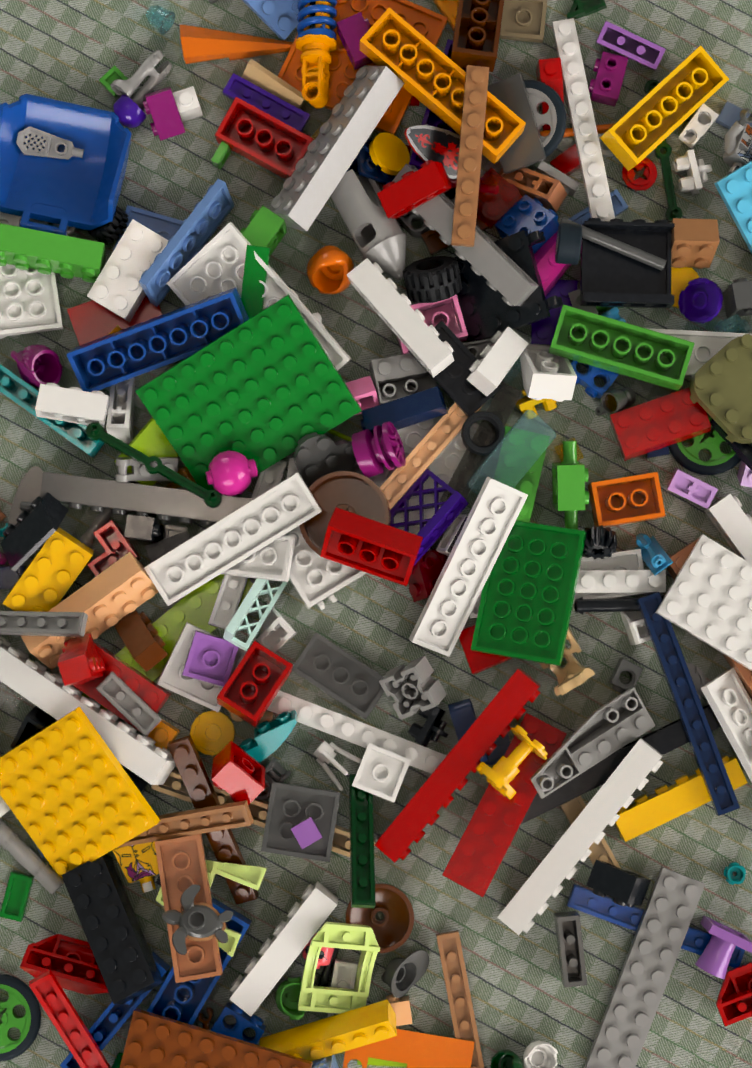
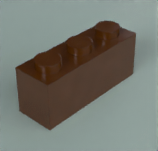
(141, 639)

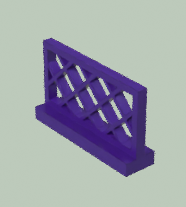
(442, 518)

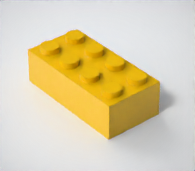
(49, 574)

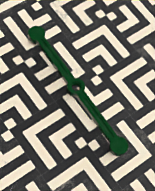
(673, 210)
(95, 432)

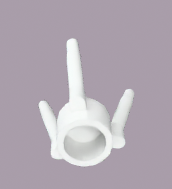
(326, 753)

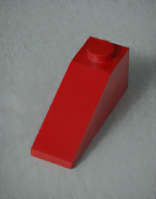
(550, 73)

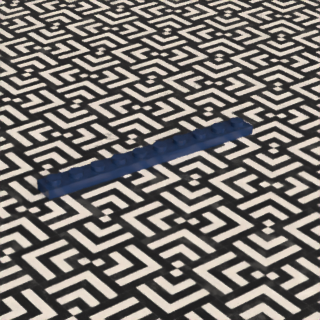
(688, 706)

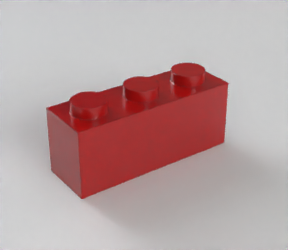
(414, 189)

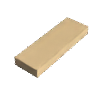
(273, 84)

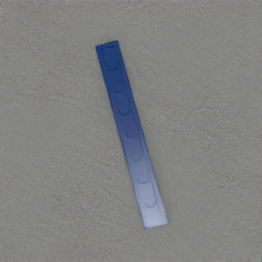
(603, 908)

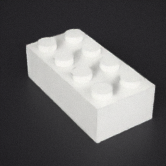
(118, 282)

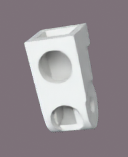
(698, 126)

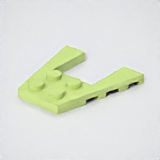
(244, 874)

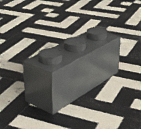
(570, 949)

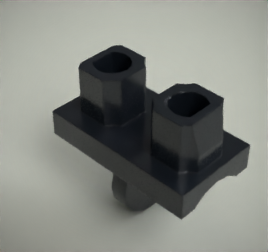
(432, 728)

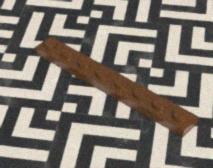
(203, 795)

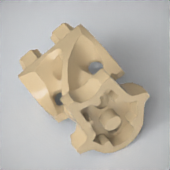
(573, 673)

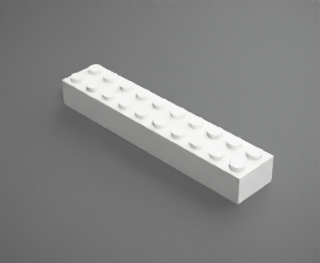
(49, 694)

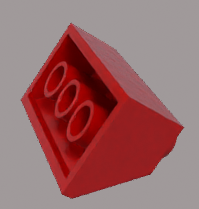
(371, 546)

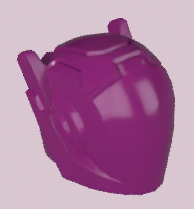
(38, 365)

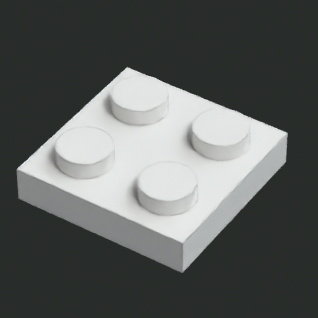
(381, 772)

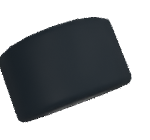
(568, 243)

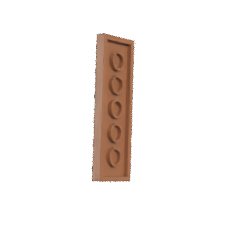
(181, 865)

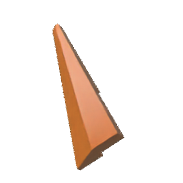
(210, 44)

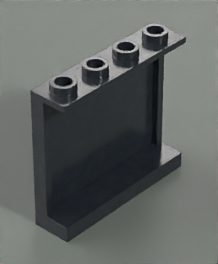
(620, 281)

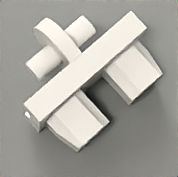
(694, 171)

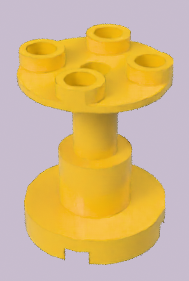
(506, 768)

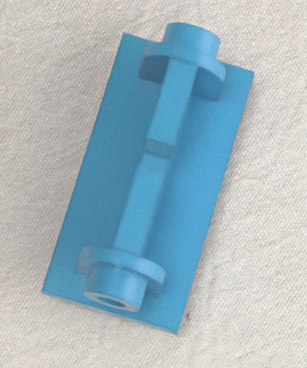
(653, 553)

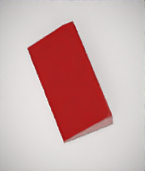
(567, 161)

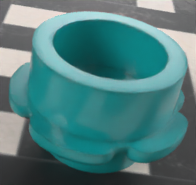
(740, 876)

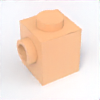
(401, 1008)

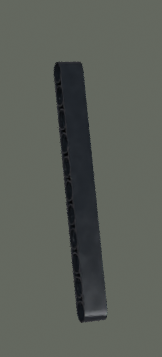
(663, 740)

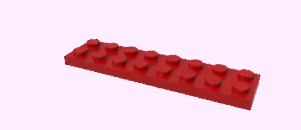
(499, 818)

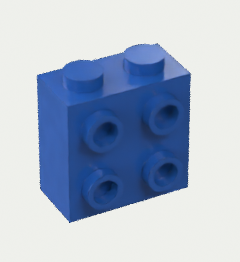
(530, 216)

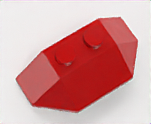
(69, 961)
(736, 995)

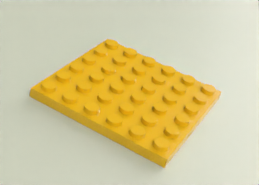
(72, 793)

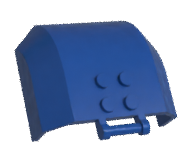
(56, 190)

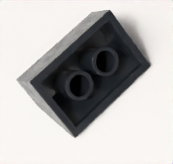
(32, 529)

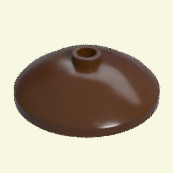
(397, 921)

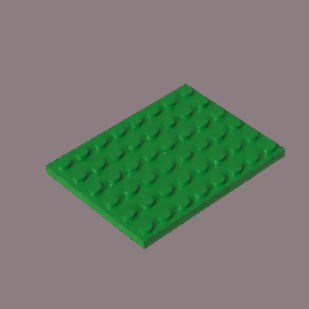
(250, 393)

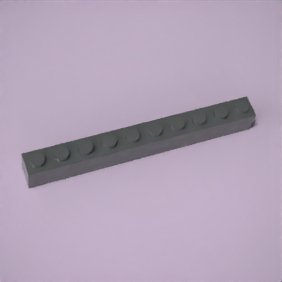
(136, 498)

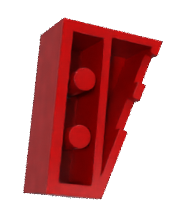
(80, 661)

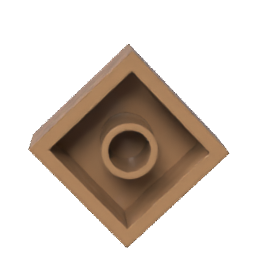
(694, 242)

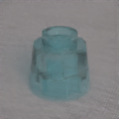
(160, 18)

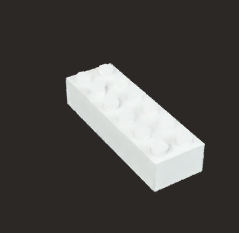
(284, 948)

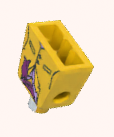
(139, 864)

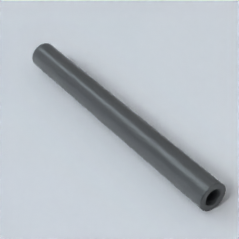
(620, 247)

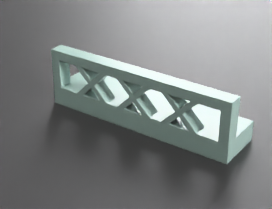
(246, 607)

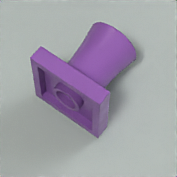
(720, 947)

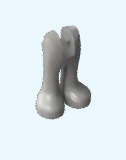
(147, 68)

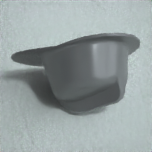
(404, 973)

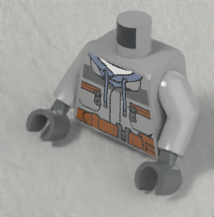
(738, 142)

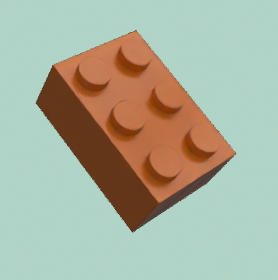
(626, 500)

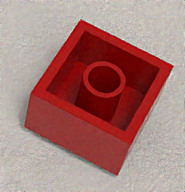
(238, 773)

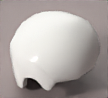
(540, 1055)

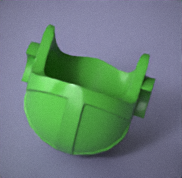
(288, 997)

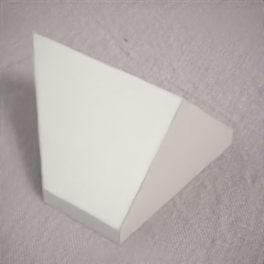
(635, 627)
(275, 631)

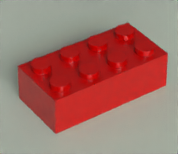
(262, 138)
(658, 424)
(145, 688)

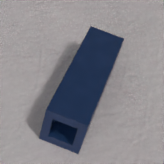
(406, 410)

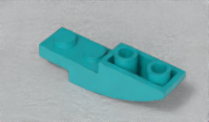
(269, 736)

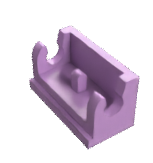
(692, 488)

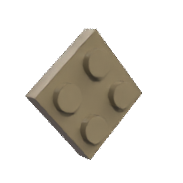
(523, 20)

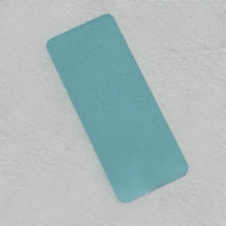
(515, 452)

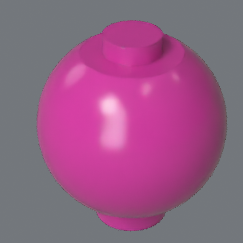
(231, 473)

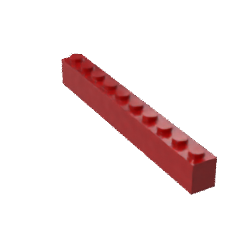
(457, 765)

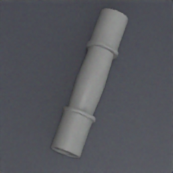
(29, 859)

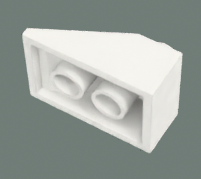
(546, 374)

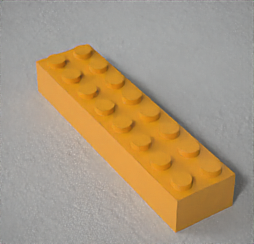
(436, 80)

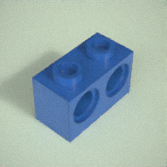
(587, 379)
(243, 1021)

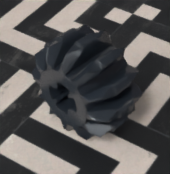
(599, 542)

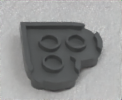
(320, 455)

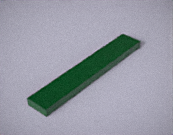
(361, 847)

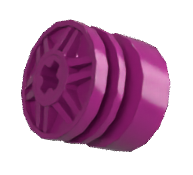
(378, 449)

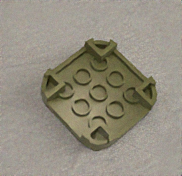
(725, 389)

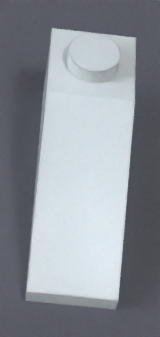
(121, 410)

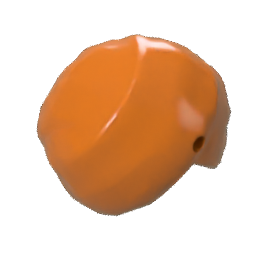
(329, 270)

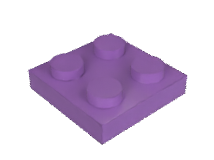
(210, 659)

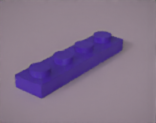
(266, 102)

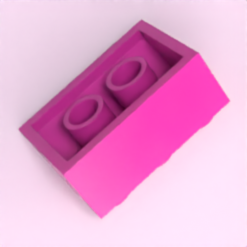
(548, 269)

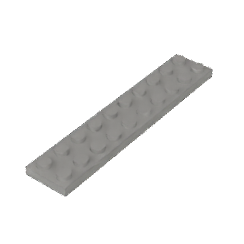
(645, 971)

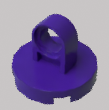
(701, 300)

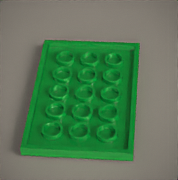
(530, 594)

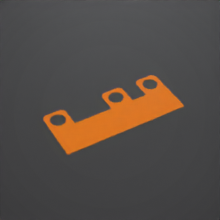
(416, 1050)

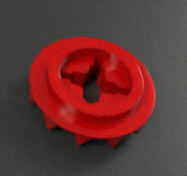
(640, 184)

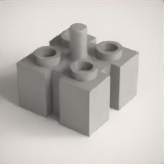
(412, 687)

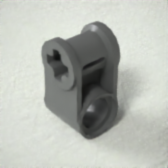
(271, 775)

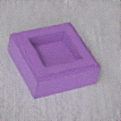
(306, 832)

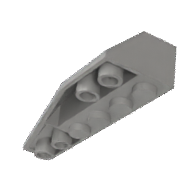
(404, 376)
(594, 740)

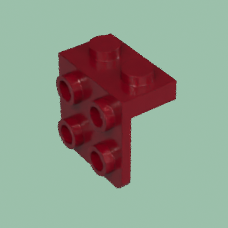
(426, 574)

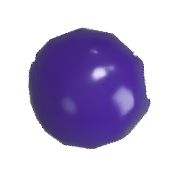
(129, 112)

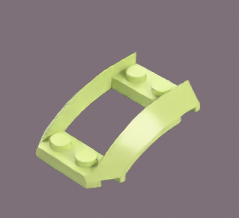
(331, 998)

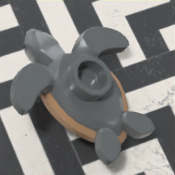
(196, 921)

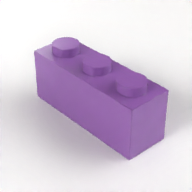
(630, 45)

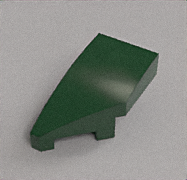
(585, 7)

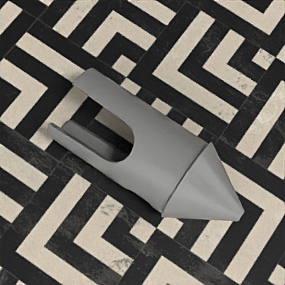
(374, 233)

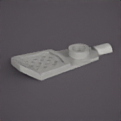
(50, 146)

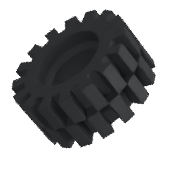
(111, 230)

